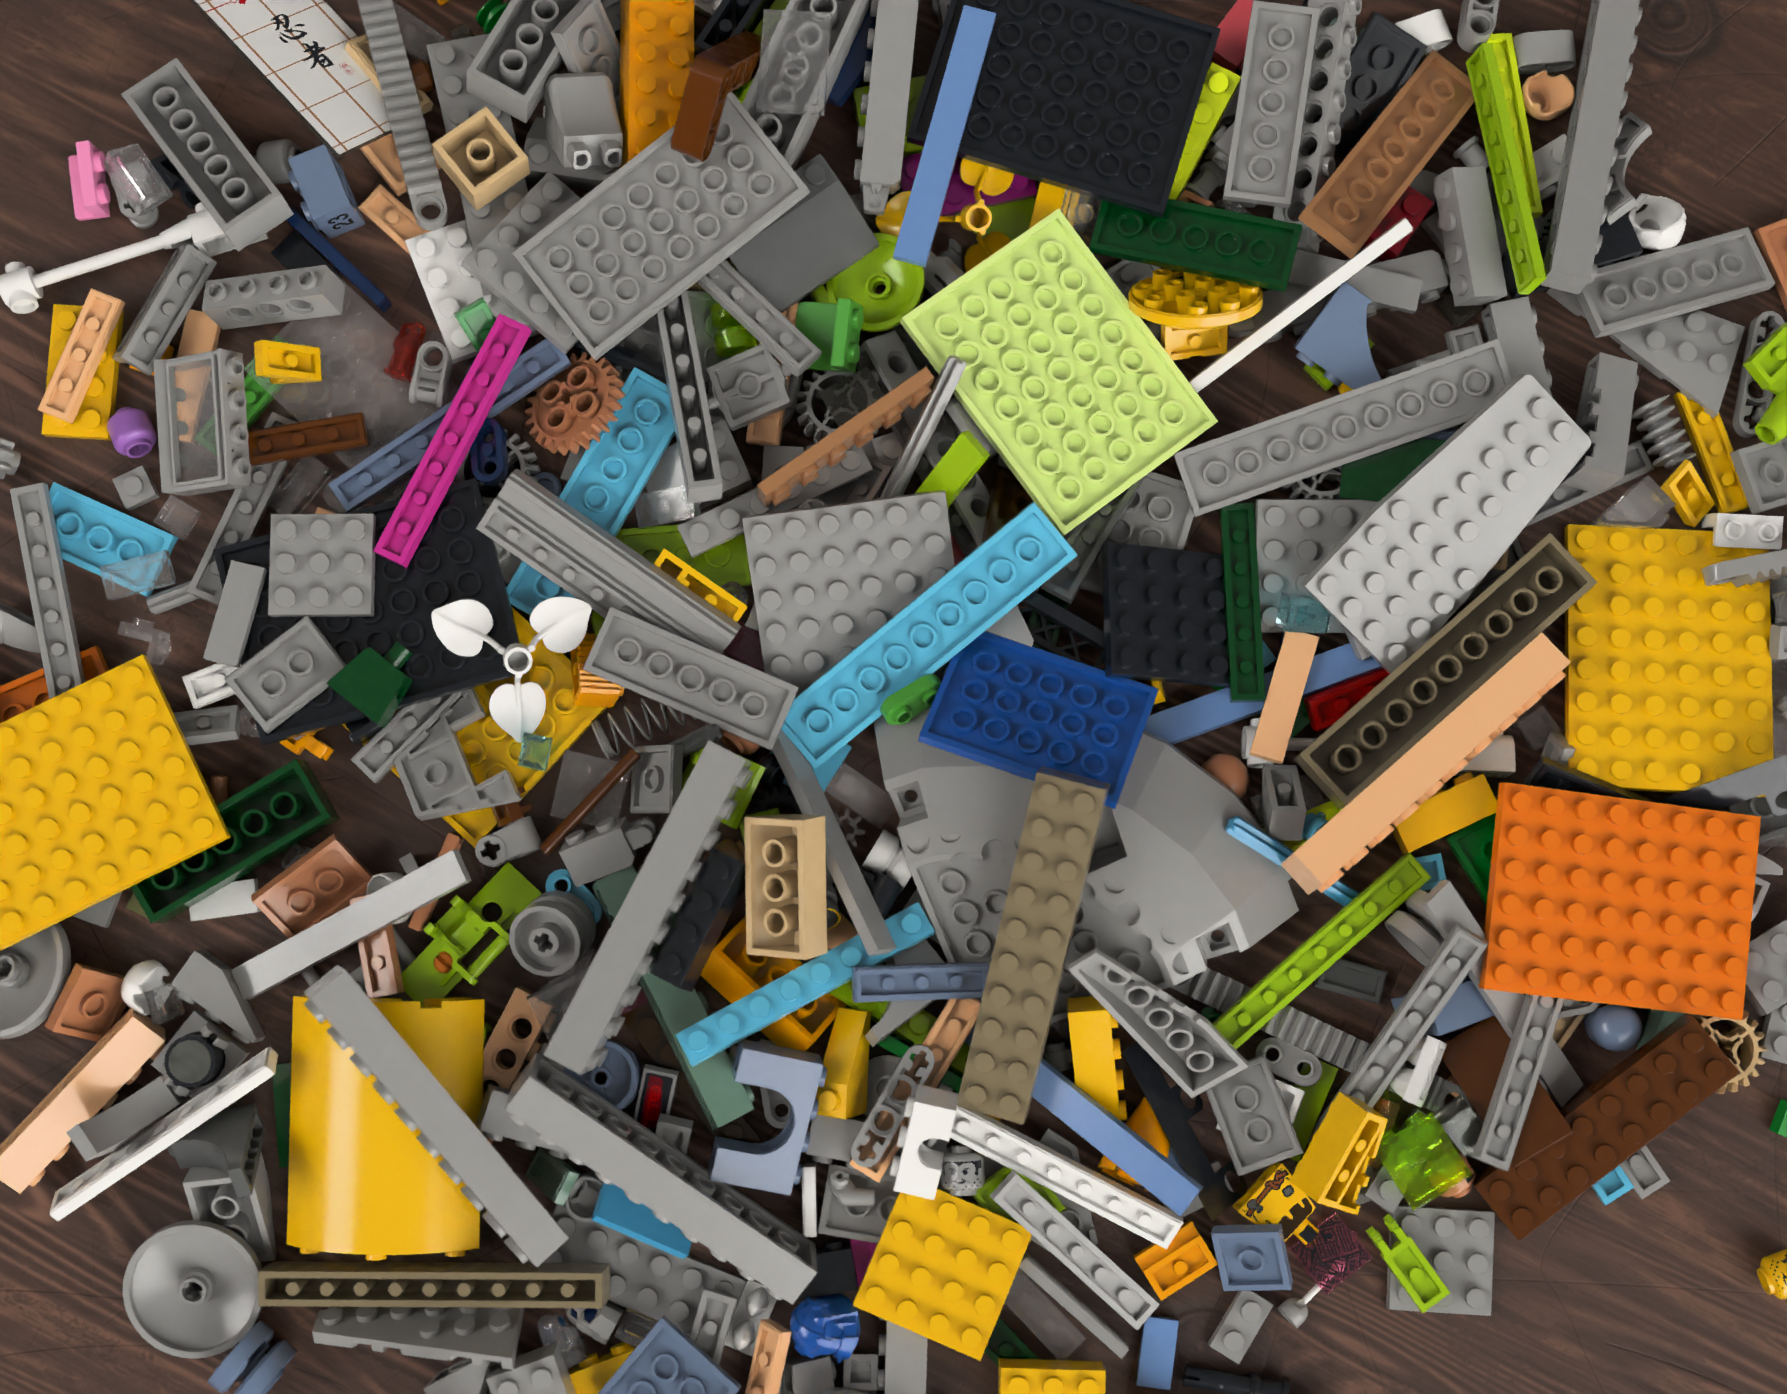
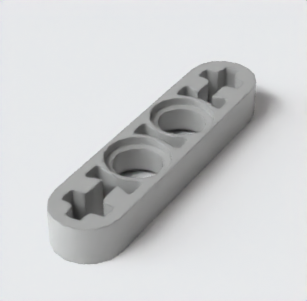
(1755, 334)
(889, 1103)

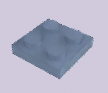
(1252, 1257)

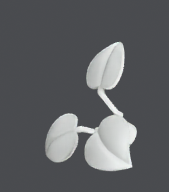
(559, 623)

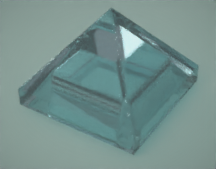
(534, 751)

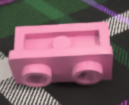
(88, 182)

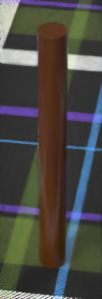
(590, 802)

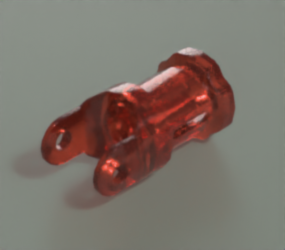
(405, 352)

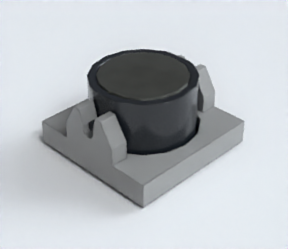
(198, 1056)

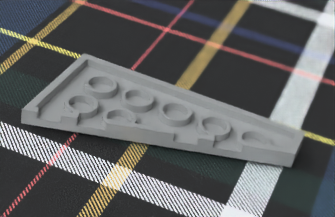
(1687, 350)
(426, 1331)

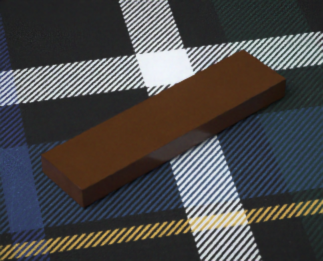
(308, 439)

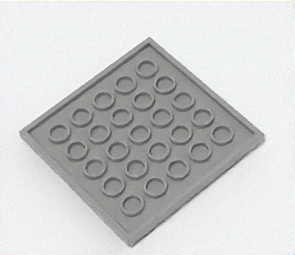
(839, 575)

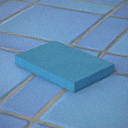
(638, 1221)

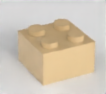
(481, 158)

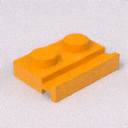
(1178, 1264)

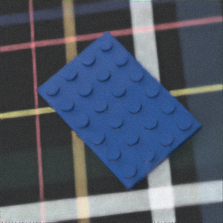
(1036, 710)

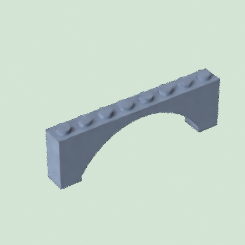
(1340, 343)

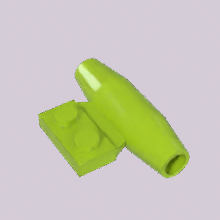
(1769, 370)

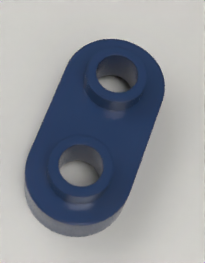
(490, 453)

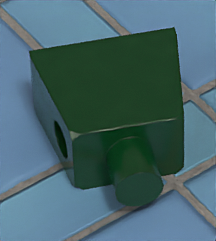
(374, 682)

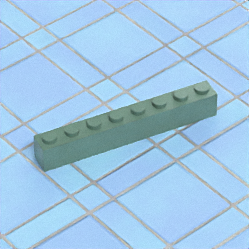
(676, 1010)

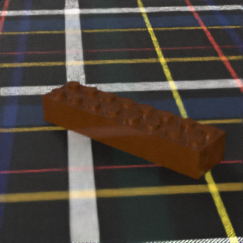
(1610, 1124)

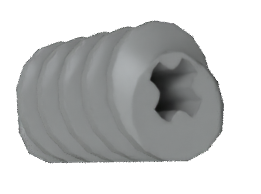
(1662, 433)

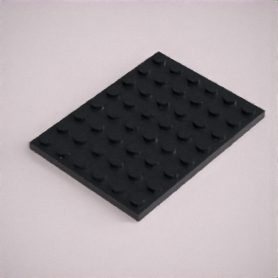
(1080, 95)
(447, 566)

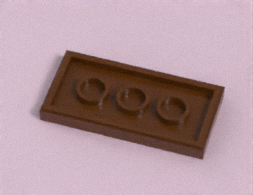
(1475, 1065)

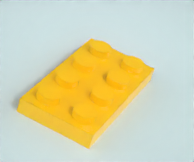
(101, 395)

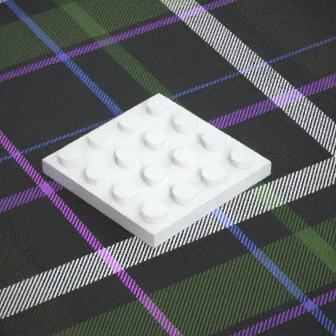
(451, 287)

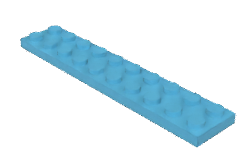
(927, 633)

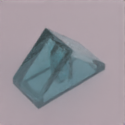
(1301, 614)

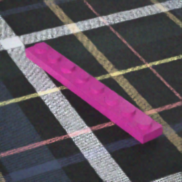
(452, 440)

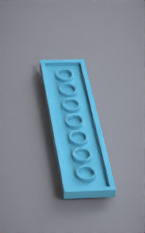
(609, 474)

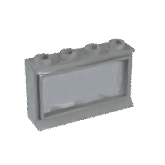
(202, 423)

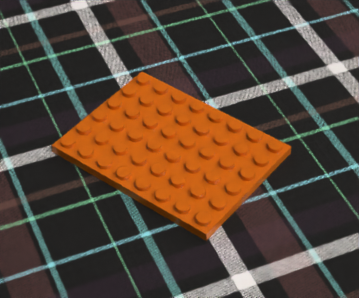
(1620, 901)

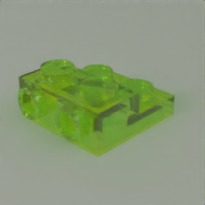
(1421, 1160)

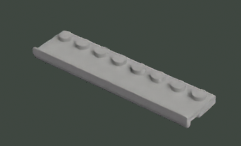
(597, 564)

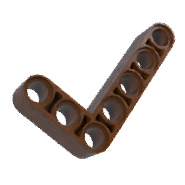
(708, 83)

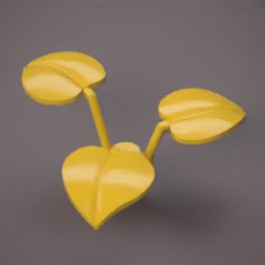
(972, 216)

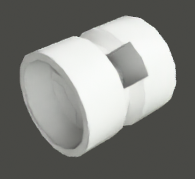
(888, 858)

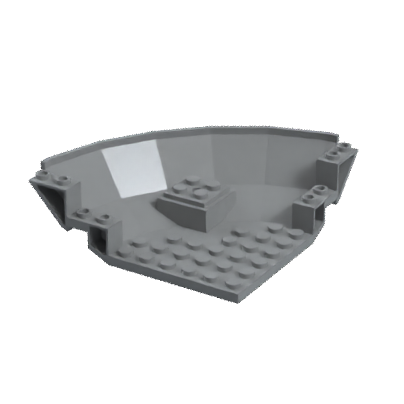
(1155, 877)

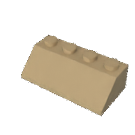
(785, 886)

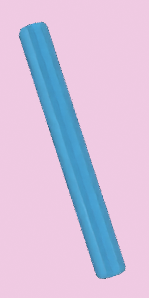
(1279, 853)

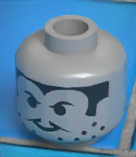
(962, 1171)

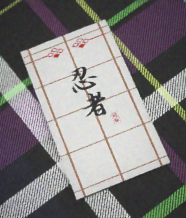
(305, 61)

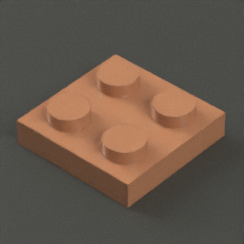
(88, 1004)

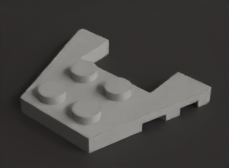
(438, 772)

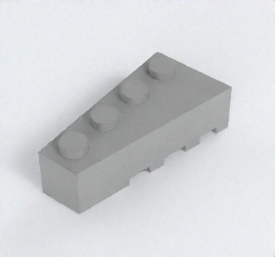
(1606, 419)

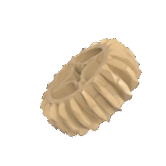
(1743, 1036)

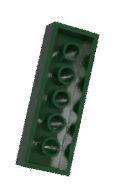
(261, 826)

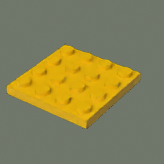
(943, 1269)

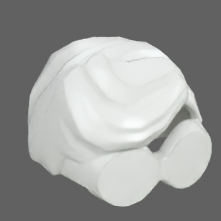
(1659, 224)

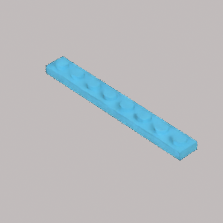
(797, 988)

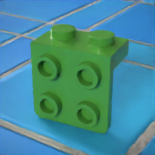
(834, 331)

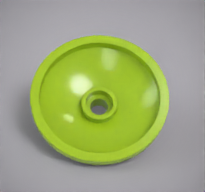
(859, 282)

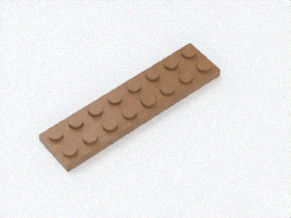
(1390, 155)

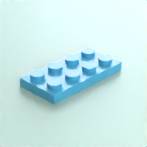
(100, 535)

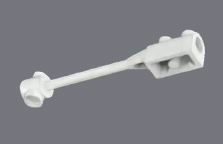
(22, 286)
(1494, 761)

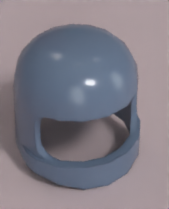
(1613, 1027)

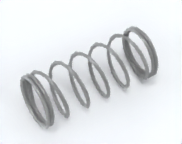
(604, 742)

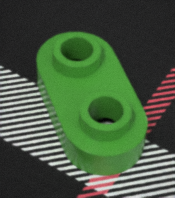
(910, 700)

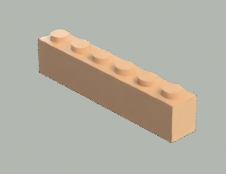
(79, 1097)

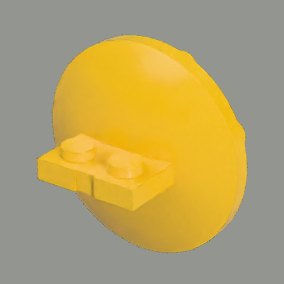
(1193, 310)

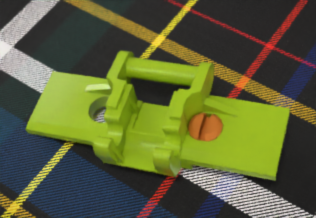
(460, 929)

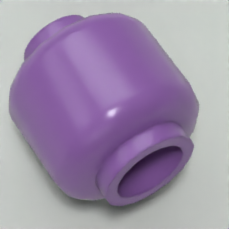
(132, 432)

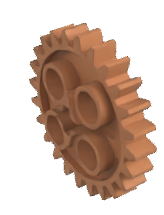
(575, 405)

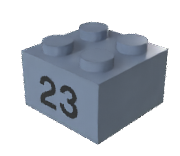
(325, 192)

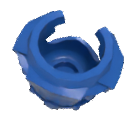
(825, 1327)

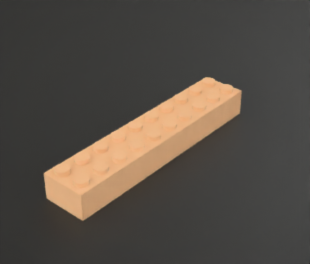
(1419, 770)

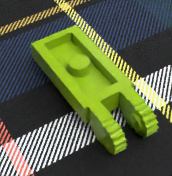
(1409, 1266)

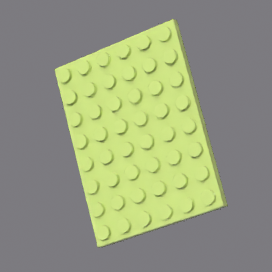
(1060, 372)

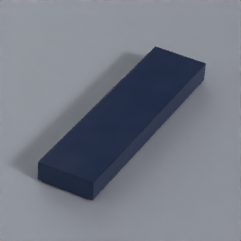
(343, 265)

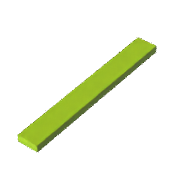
(1505, 169)
(1321, 950)

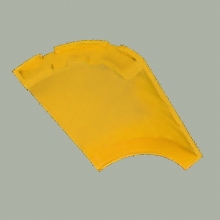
(353, 1165)

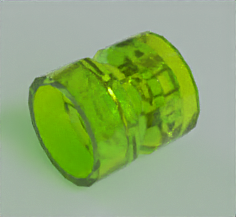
(729, 338)

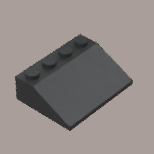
(806, 242)

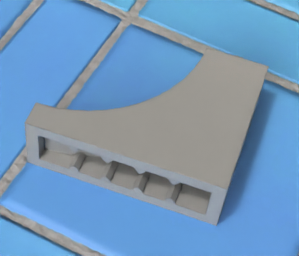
(900, 1012)
(125, 1120)

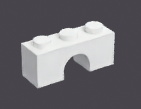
(930, 1117)

